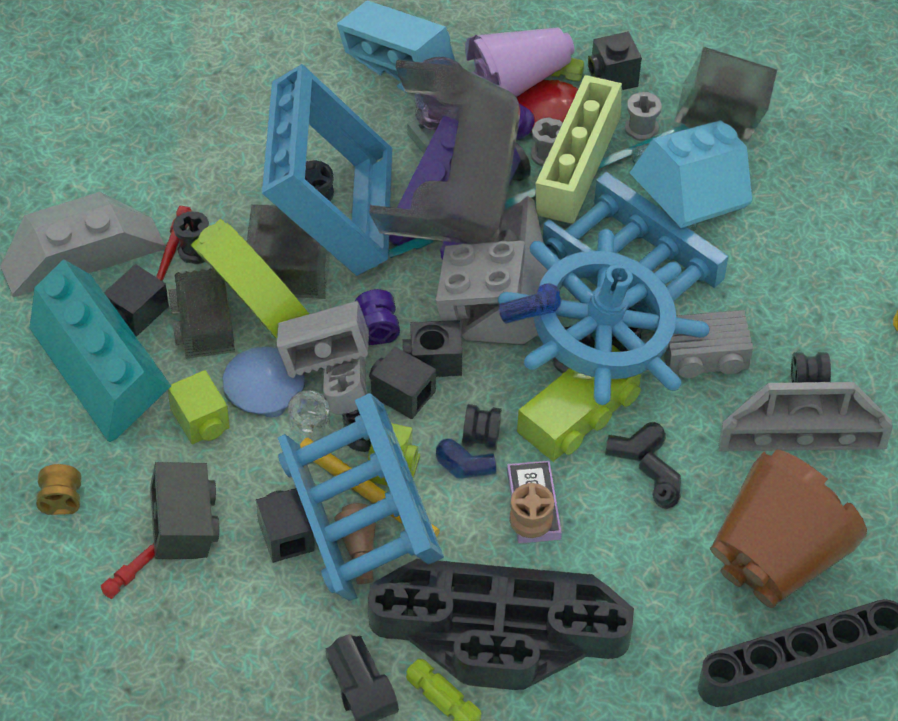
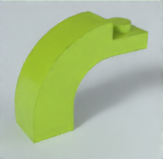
(248, 275)

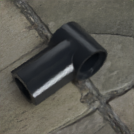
(361, 685)

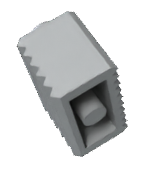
(323, 339)
(724, 349)

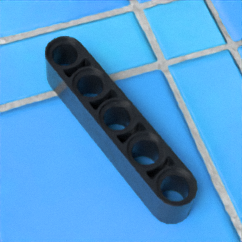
(789, 668)

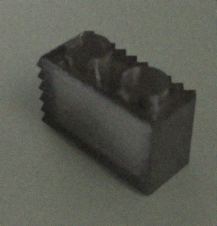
(203, 312)

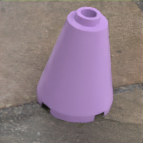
(519, 57)

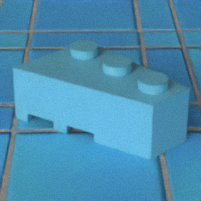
(384, 35)

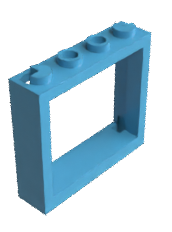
(302, 101)

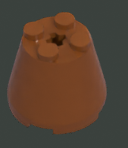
(785, 528)

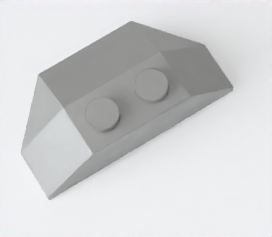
(85, 232)
(806, 419)

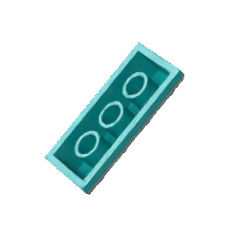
(94, 349)

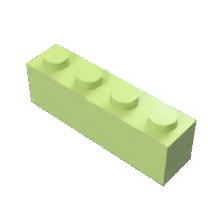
(578, 149)

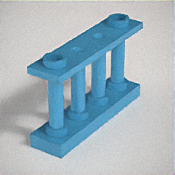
(644, 221)
(401, 500)

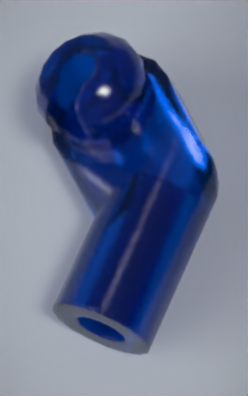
(544, 302)
(461, 462)

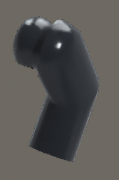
(644, 441)
(666, 480)

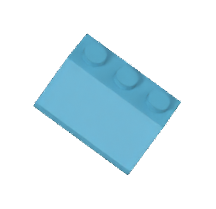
(696, 173)

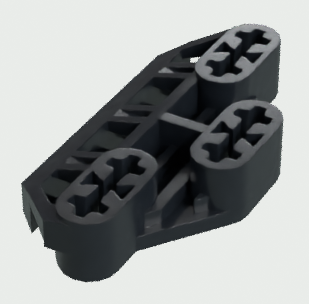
(498, 624)

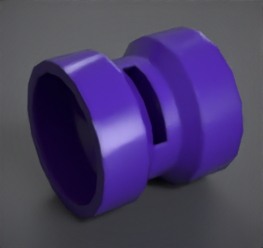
(381, 322)

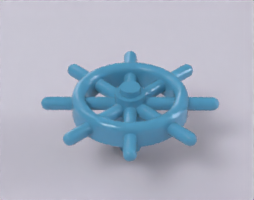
(605, 316)

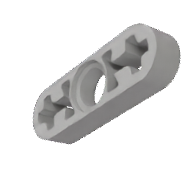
(344, 385)

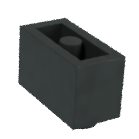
(182, 510)

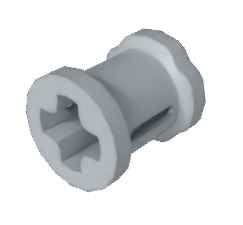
(643, 111)
(544, 135)

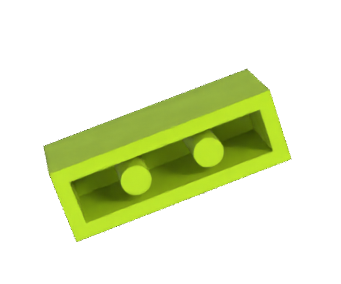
(567, 411)

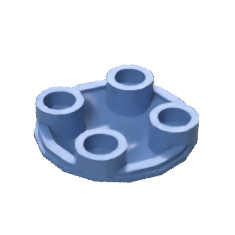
(259, 382)

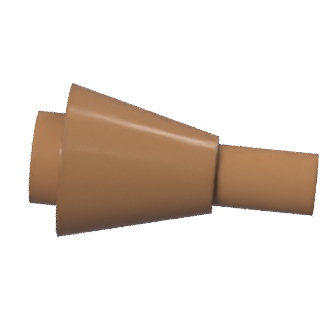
(359, 541)

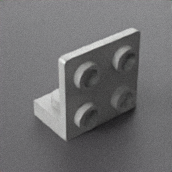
(477, 276)

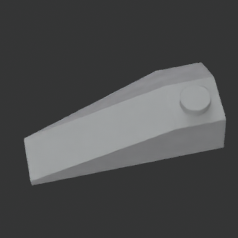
(485, 321)

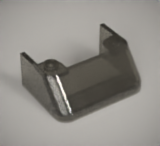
(474, 198)

